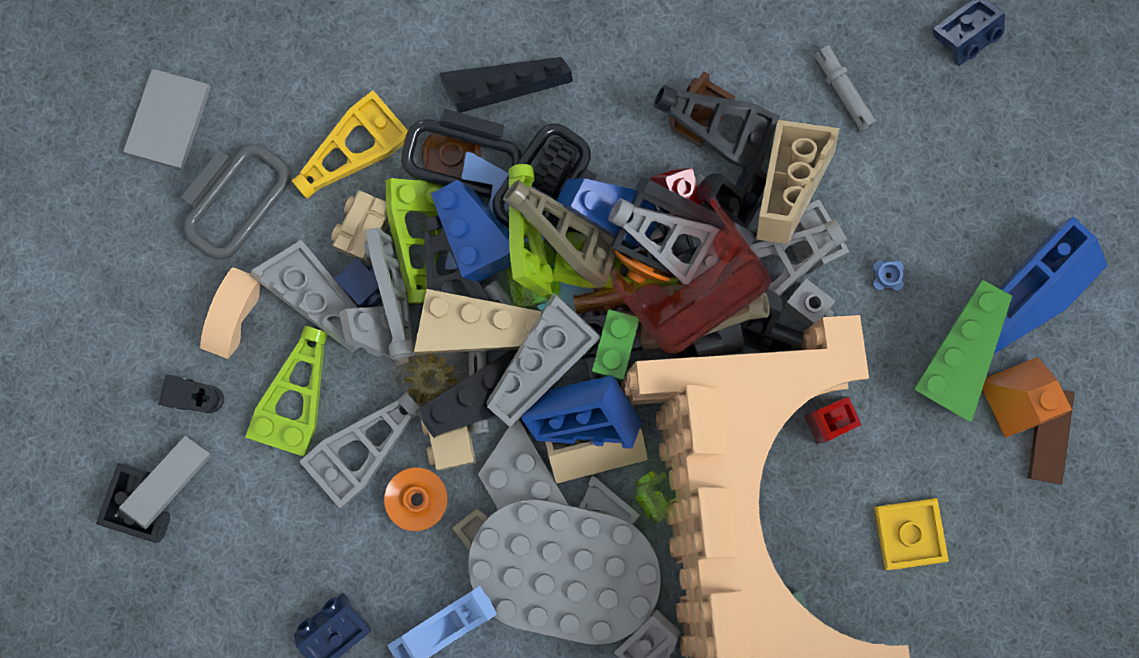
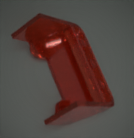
(707, 299)

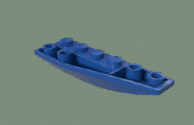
(1050, 279)

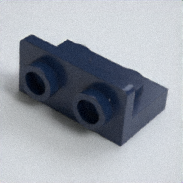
(971, 29)
(331, 630)

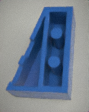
(594, 202)
(472, 231)
(584, 411)

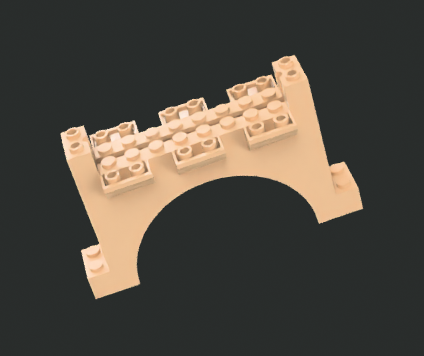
(716, 439)

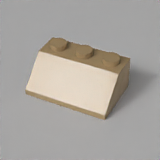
(584, 459)

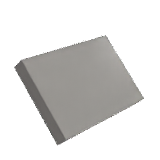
(167, 119)

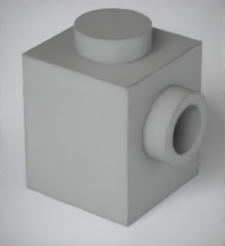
(809, 303)

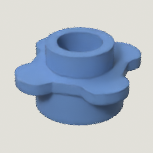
(896, 271)

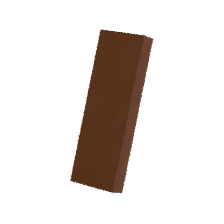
(1050, 447)

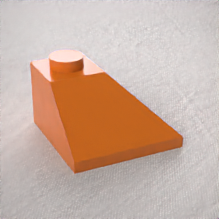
(1024, 397)

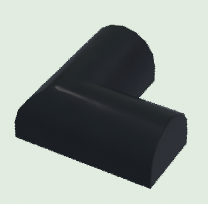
(738, 200)
(768, 335)
(123, 484)

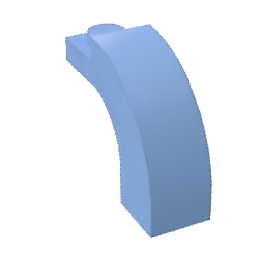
(444, 626)

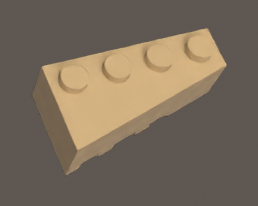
(794, 172)
(469, 324)

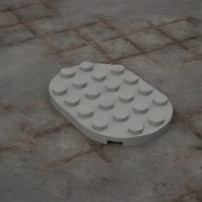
(565, 571)

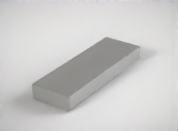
(165, 482)

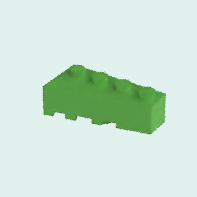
(965, 354)

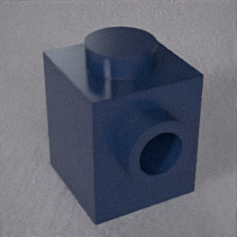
(360, 284)

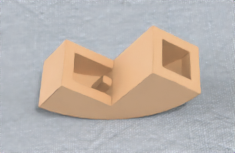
(227, 311)

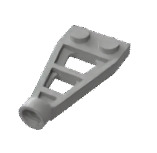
(819, 246)
(383, 255)
(686, 272)
(330, 470)

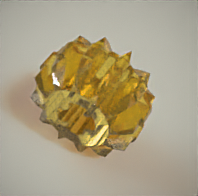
(429, 368)

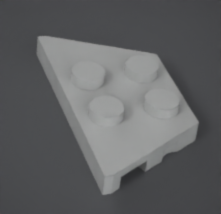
(518, 471)

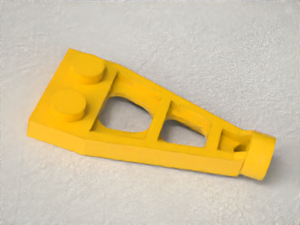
(380, 124)

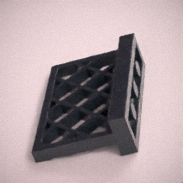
(674, 205)

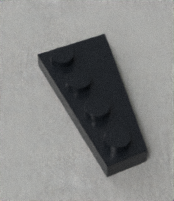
(498, 83)
(466, 401)

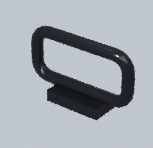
(459, 127)
(578, 170)

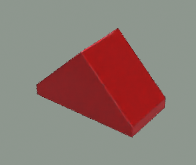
(833, 420)

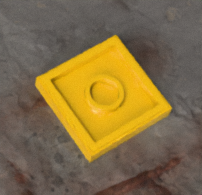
(910, 534)

